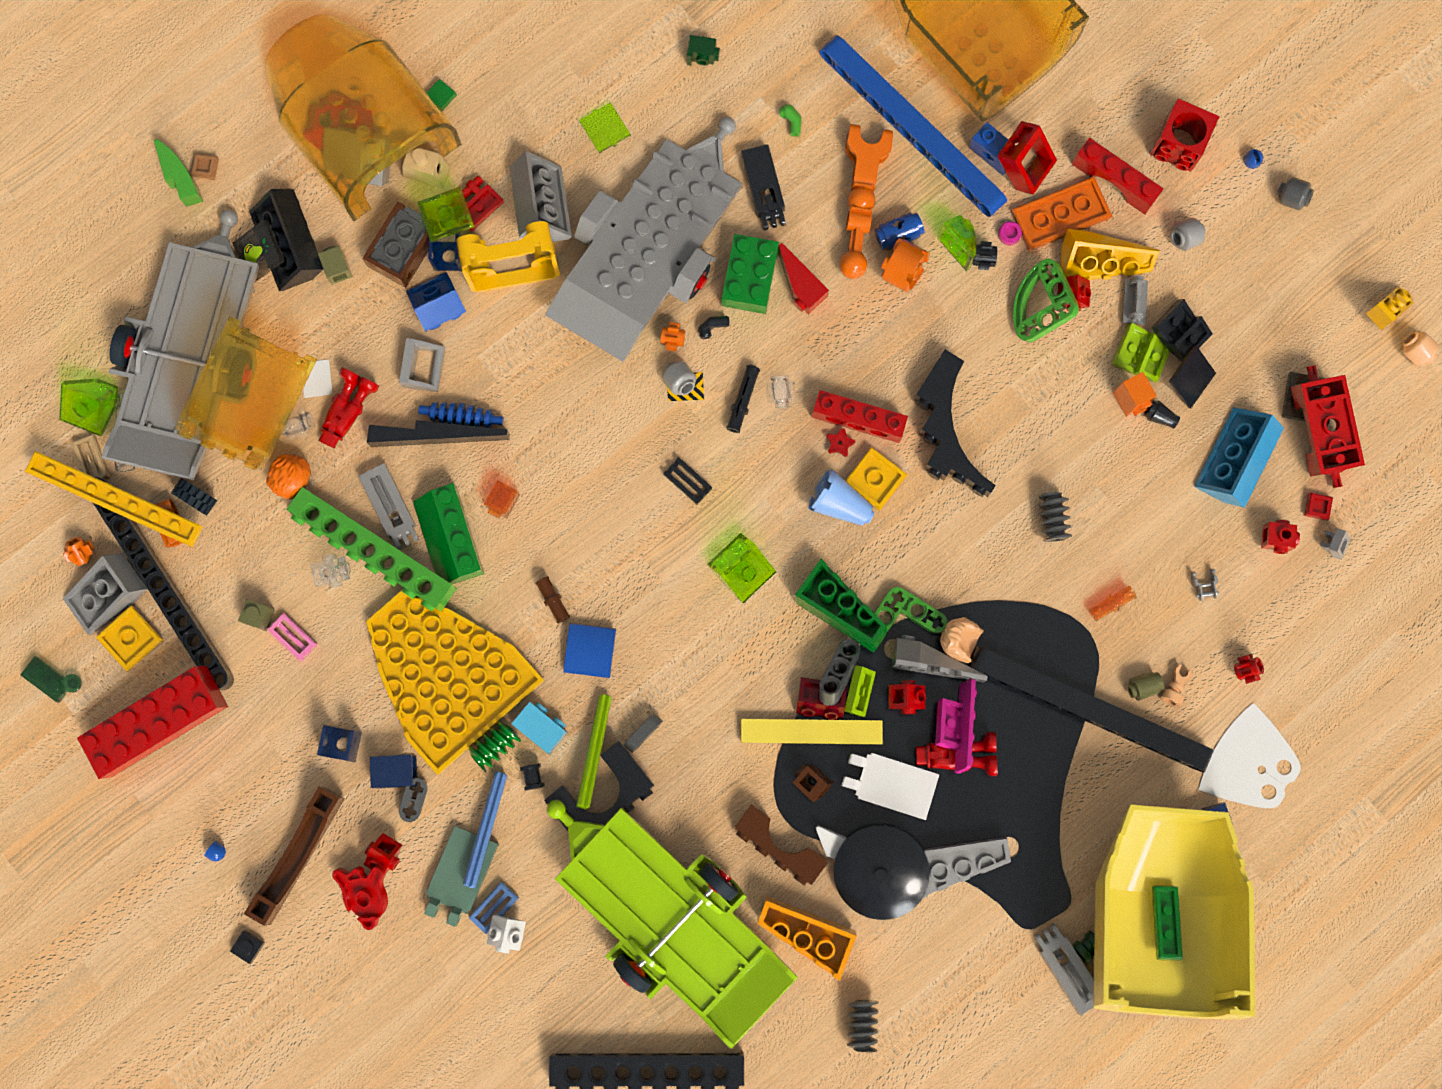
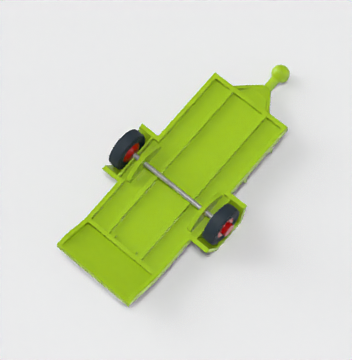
(672, 923)

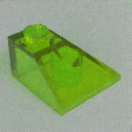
(446, 214)
(959, 239)
(88, 404)

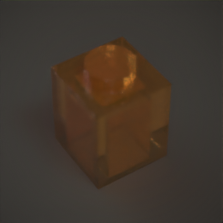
(501, 500)

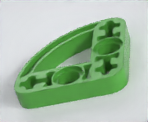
(1058, 301)

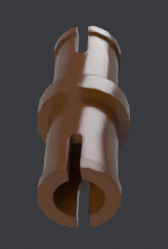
(552, 599)

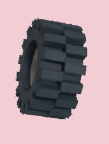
(193, 496)

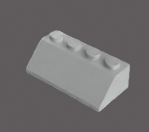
(540, 195)

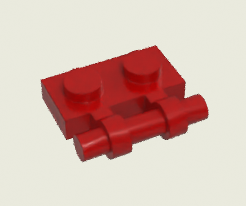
(483, 202)

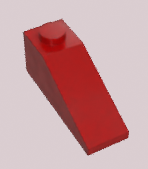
(804, 286)

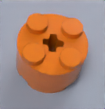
(904, 265)

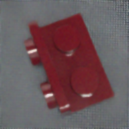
(809, 701)

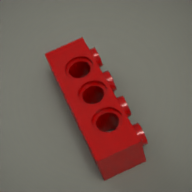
(859, 416)

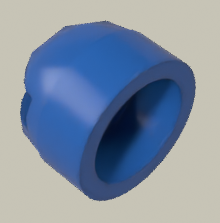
(1250, 160)
(215, 852)

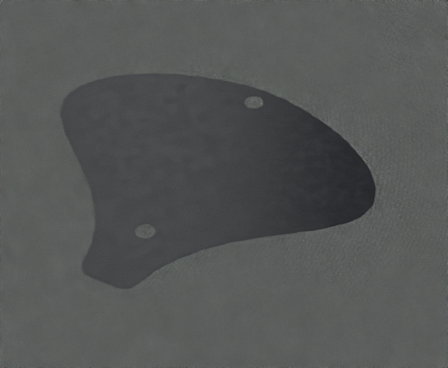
(1031, 751)

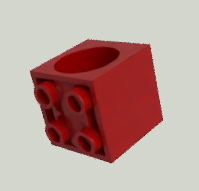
(1191, 119)

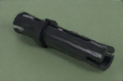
(742, 401)

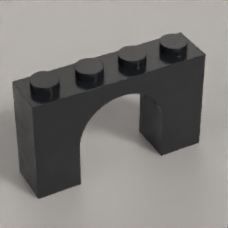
(632, 783)

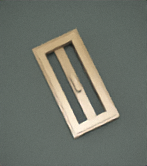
(76, 445)

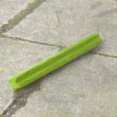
(594, 751)

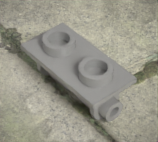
(1135, 300)

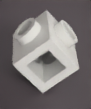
(505, 933)

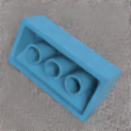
(1239, 456)

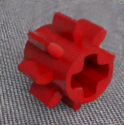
(1249, 668)

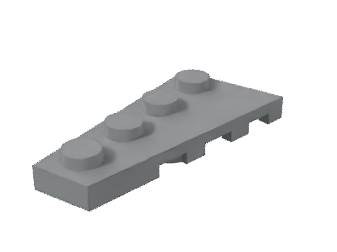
(963, 860)

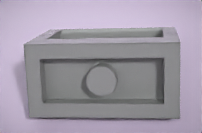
(409, 364)

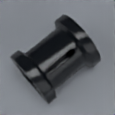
(532, 776)

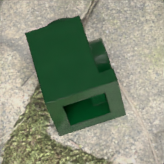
(702, 50)

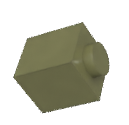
(335, 264)
(256, 615)

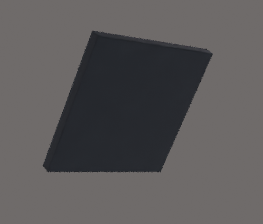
(1192, 377)

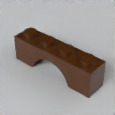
(806, 863)

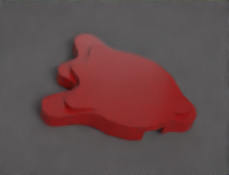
(363, 893)

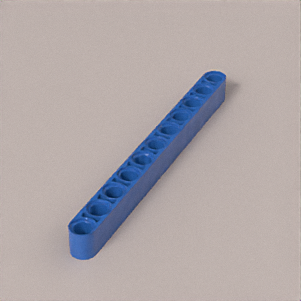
(913, 126)

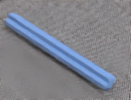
(485, 830)

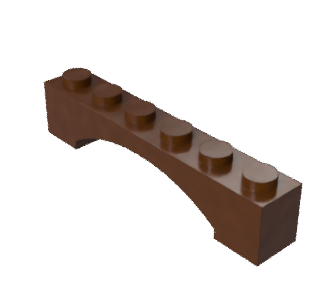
(281, 881)

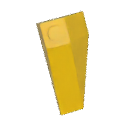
(1103, 256)

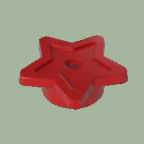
(846, 443)

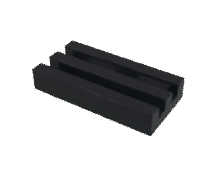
(673, 468)

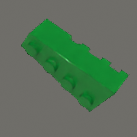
(839, 606)

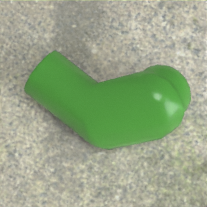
(794, 117)

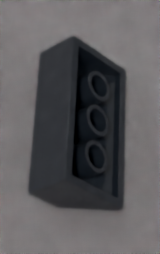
(293, 237)

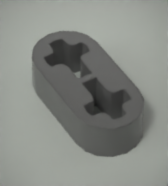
(643, 733)
(419, 800)

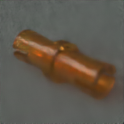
(1112, 603)

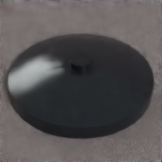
(881, 871)

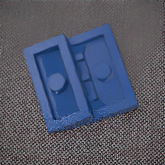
(589, 650)

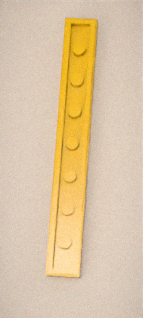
(113, 499)

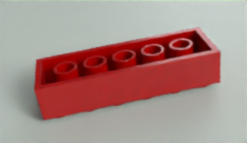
(152, 722)

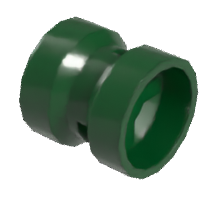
(1085, 947)

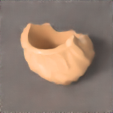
(960, 638)

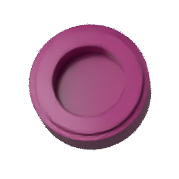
(1009, 233)

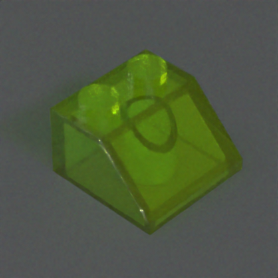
(742, 567)

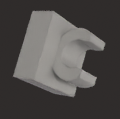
(1338, 544)

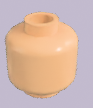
(1420, 348)

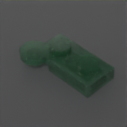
(50, 680)

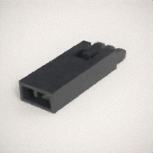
(760, 177)

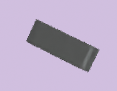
(838, 681)

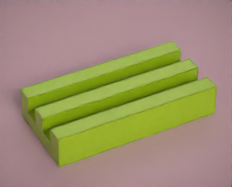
(860, 691)

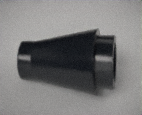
(1161, 414)

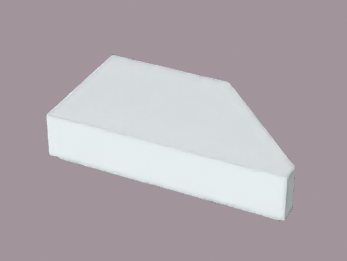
(830, 841)

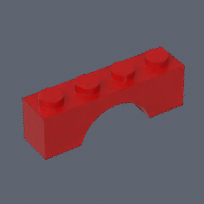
(1100, 162)

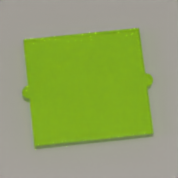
(604, 127)

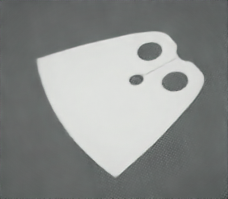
(1241, 750)

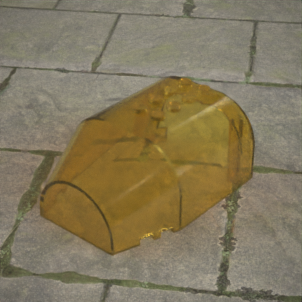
(991, 47)
(350, 105)

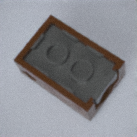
(399, 245)

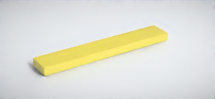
(811, 731)

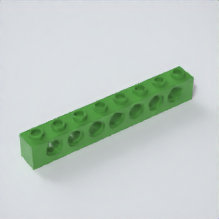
(306, 503)

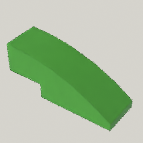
(177, 175)

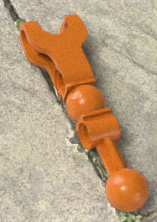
(861, 198)

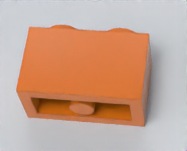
(1135, 395)

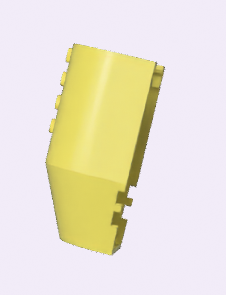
(1216, 917)

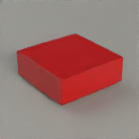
(1318, 506)

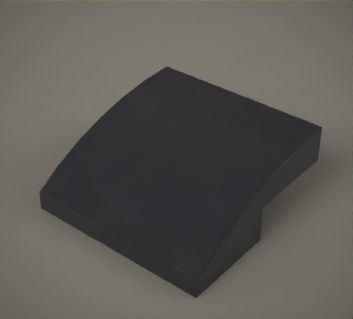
(1181, 329)

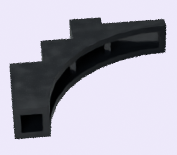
(939, 428)

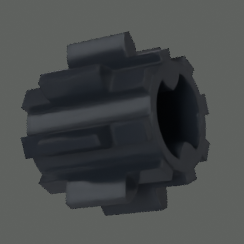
(985, 255)

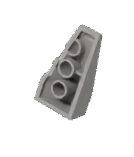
(921, 658)

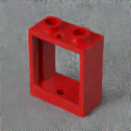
(1011, 156)

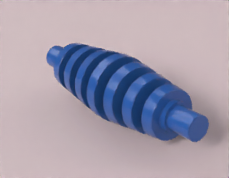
(461, 414)

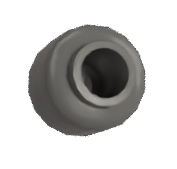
(1295, 193)

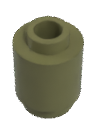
(1145, 685)

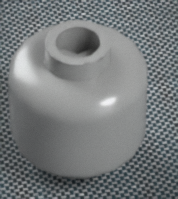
(1188, 234)
(679, 378)

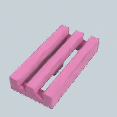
(306, 650)

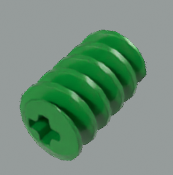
(494, 745)

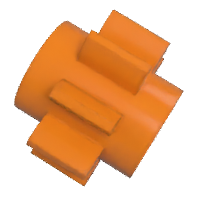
(672, 336)
(78, 551)

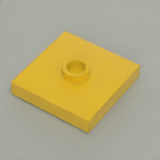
(876, 478)
(129, 638)

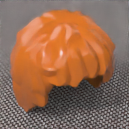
(288, 475)

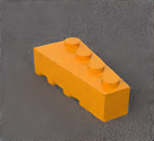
(811, 935)

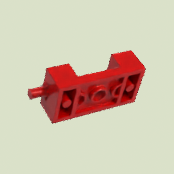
(1334, 449)

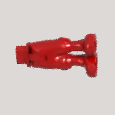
(341, 411)
(945, 758)

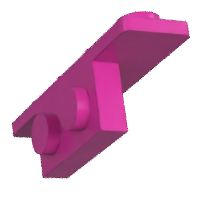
(955, 725)

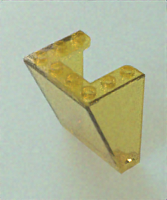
(244, 396)

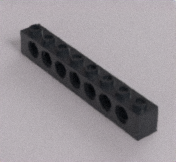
(560, 1063)

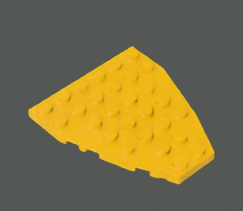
(445, 677)

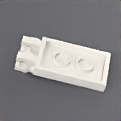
(893, 784)

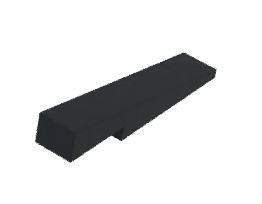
(432, 433)

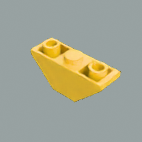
(1390, 307)

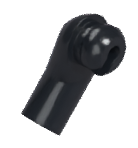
(711, 323)

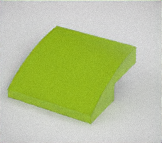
(1140, 353)

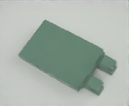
(448, 878)

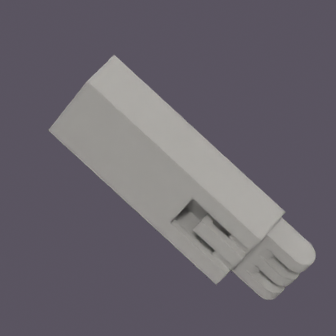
(387, 500)
(1071, 976)

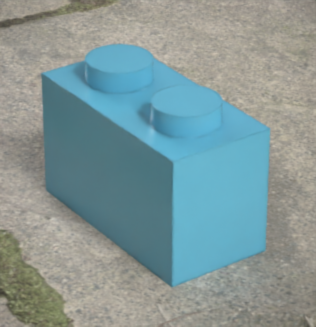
(539, 727)

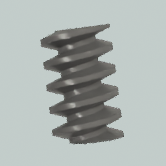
(1054, 517)
(863, 1025)

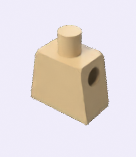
(423, 165)

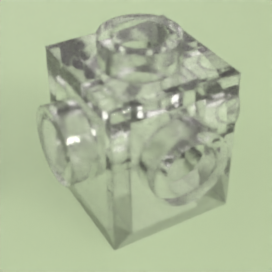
(330, 571)

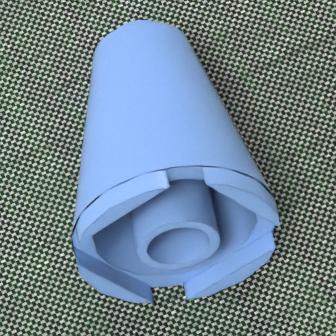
(840, 500)

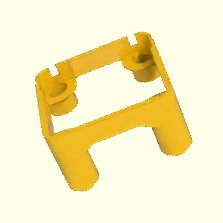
(476, 257)

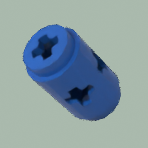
(908, 225)

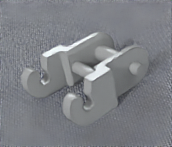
(1213, 592)

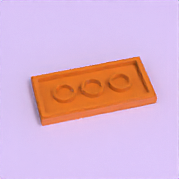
(1069, 208)

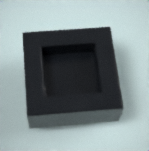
(247, 947)

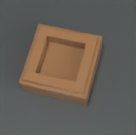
(204, 166)

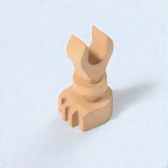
(1172, 696)

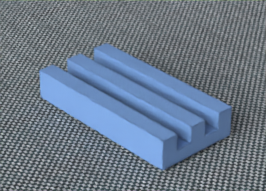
(508, 892)

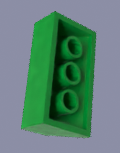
(448, 534)

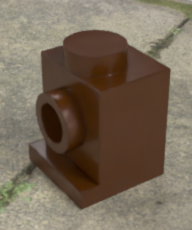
(803, 782)

